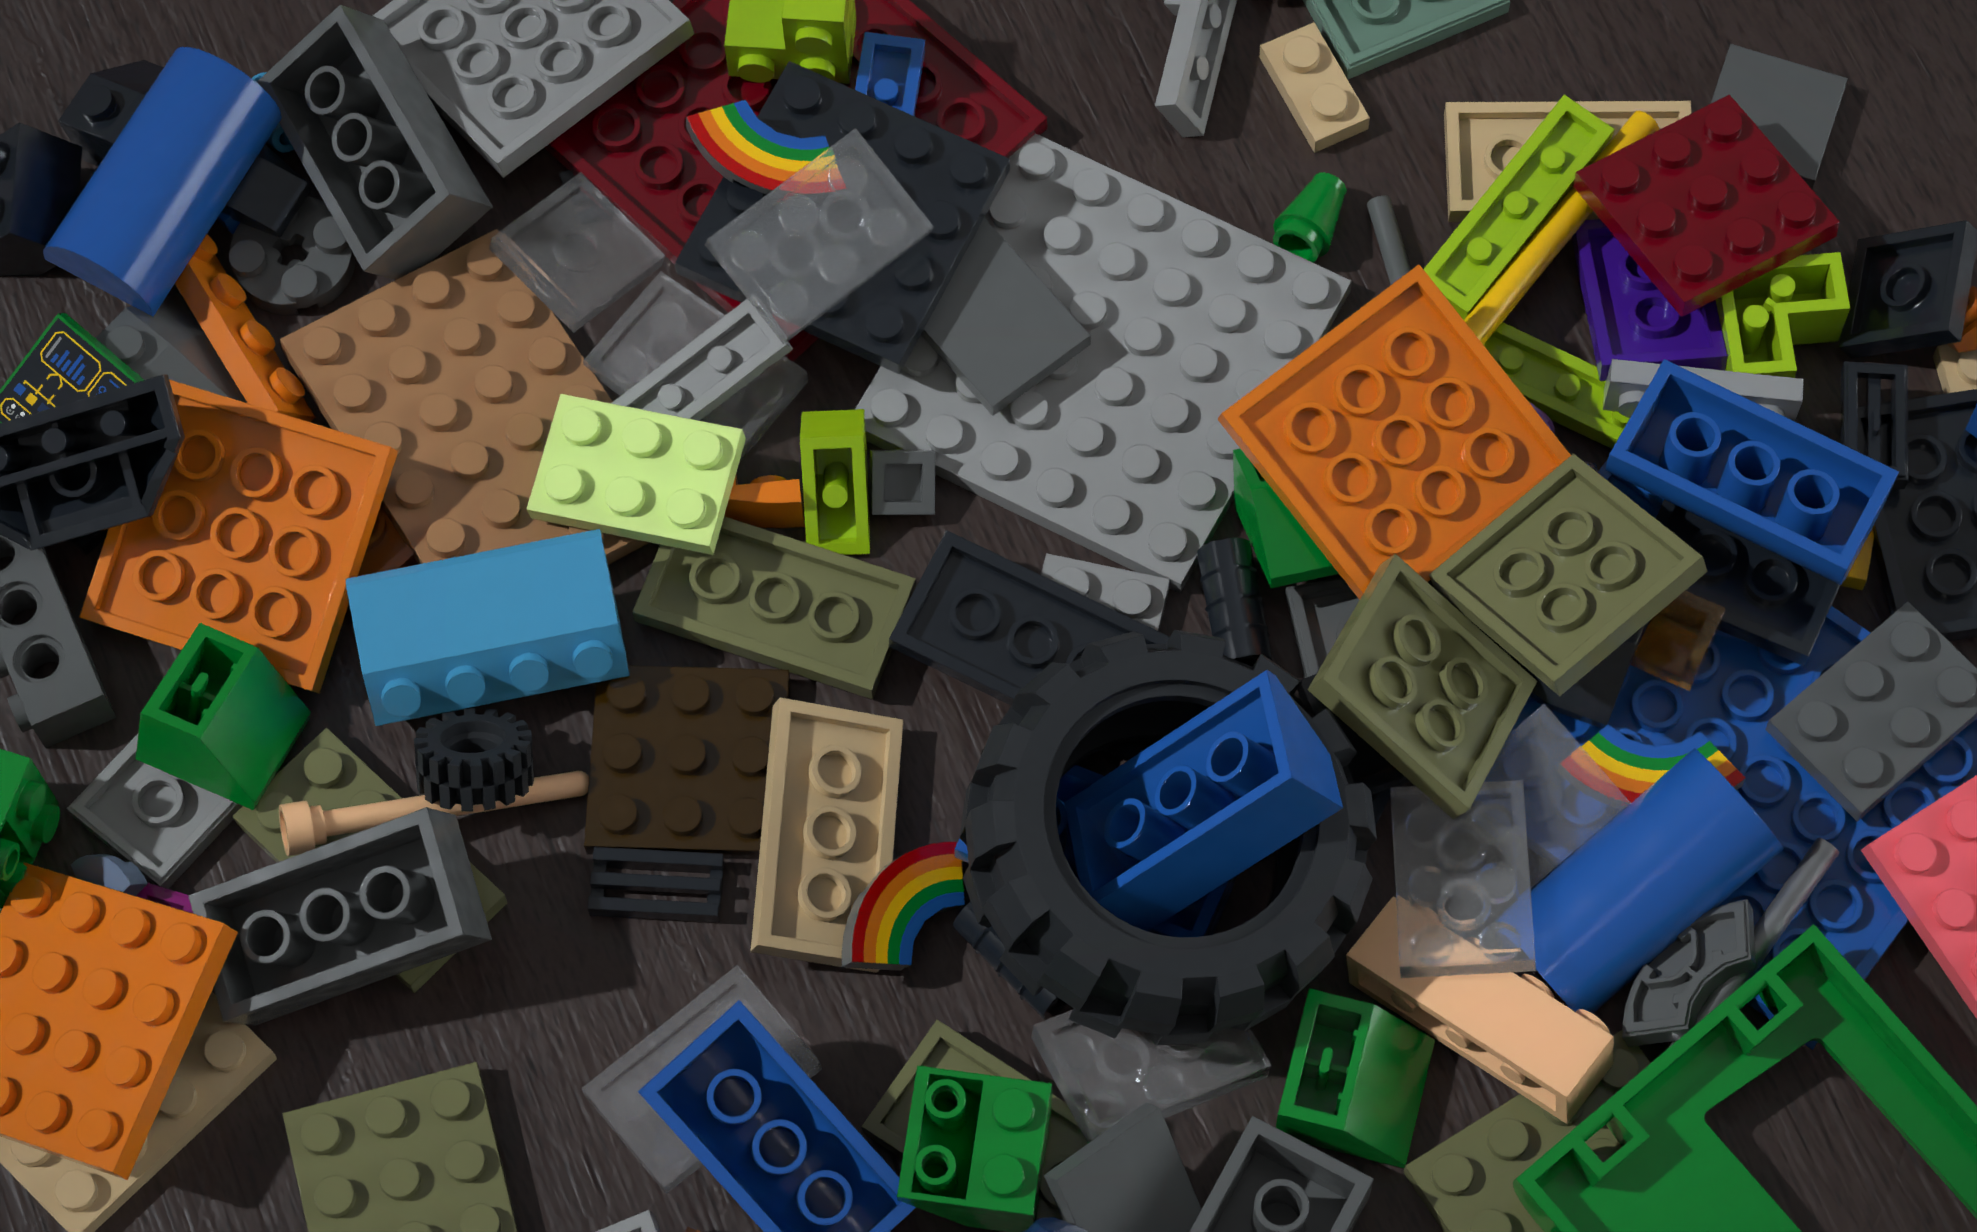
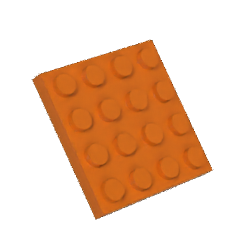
(1394, 435)
(247, 536)
(96, 1013)

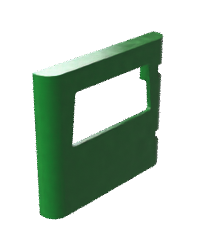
(1674, 1166)

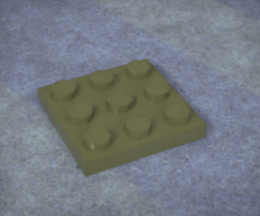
(1567, 574)
(1423, 686)
(402, 1158)

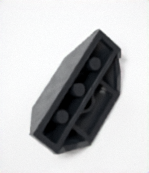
(87, 463)

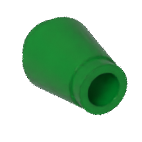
(1311, 218)

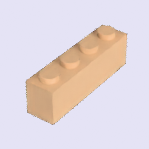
(1492, 1020)

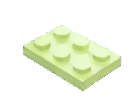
(636, 474)

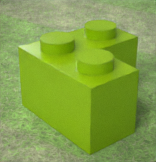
(807, 32)
(1784, 308)

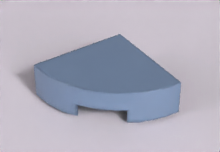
(110, 872)

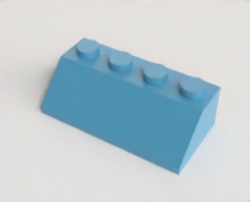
(487, 627)

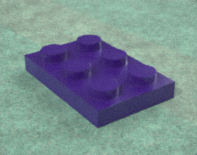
(1631, 315)

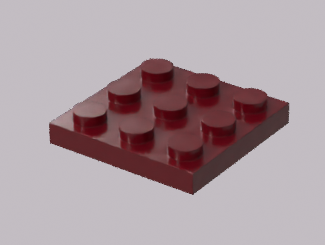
(1706, 205)

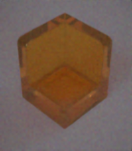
(1679, 639)

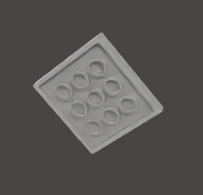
(528, 68)

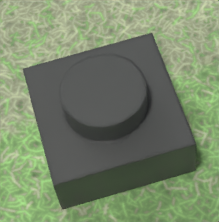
(902, 482)

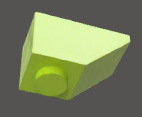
(835, 480)

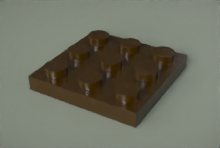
(682, 759)

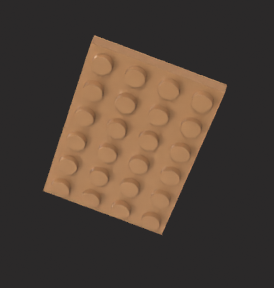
(465, 385)

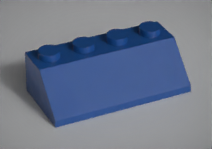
(1202, 804)

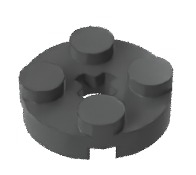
(300, 284)

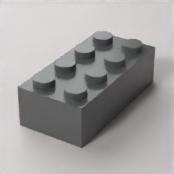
(374, 144)
(344, 916)
(1283, 1187)

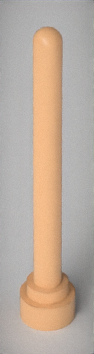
(309, 826)

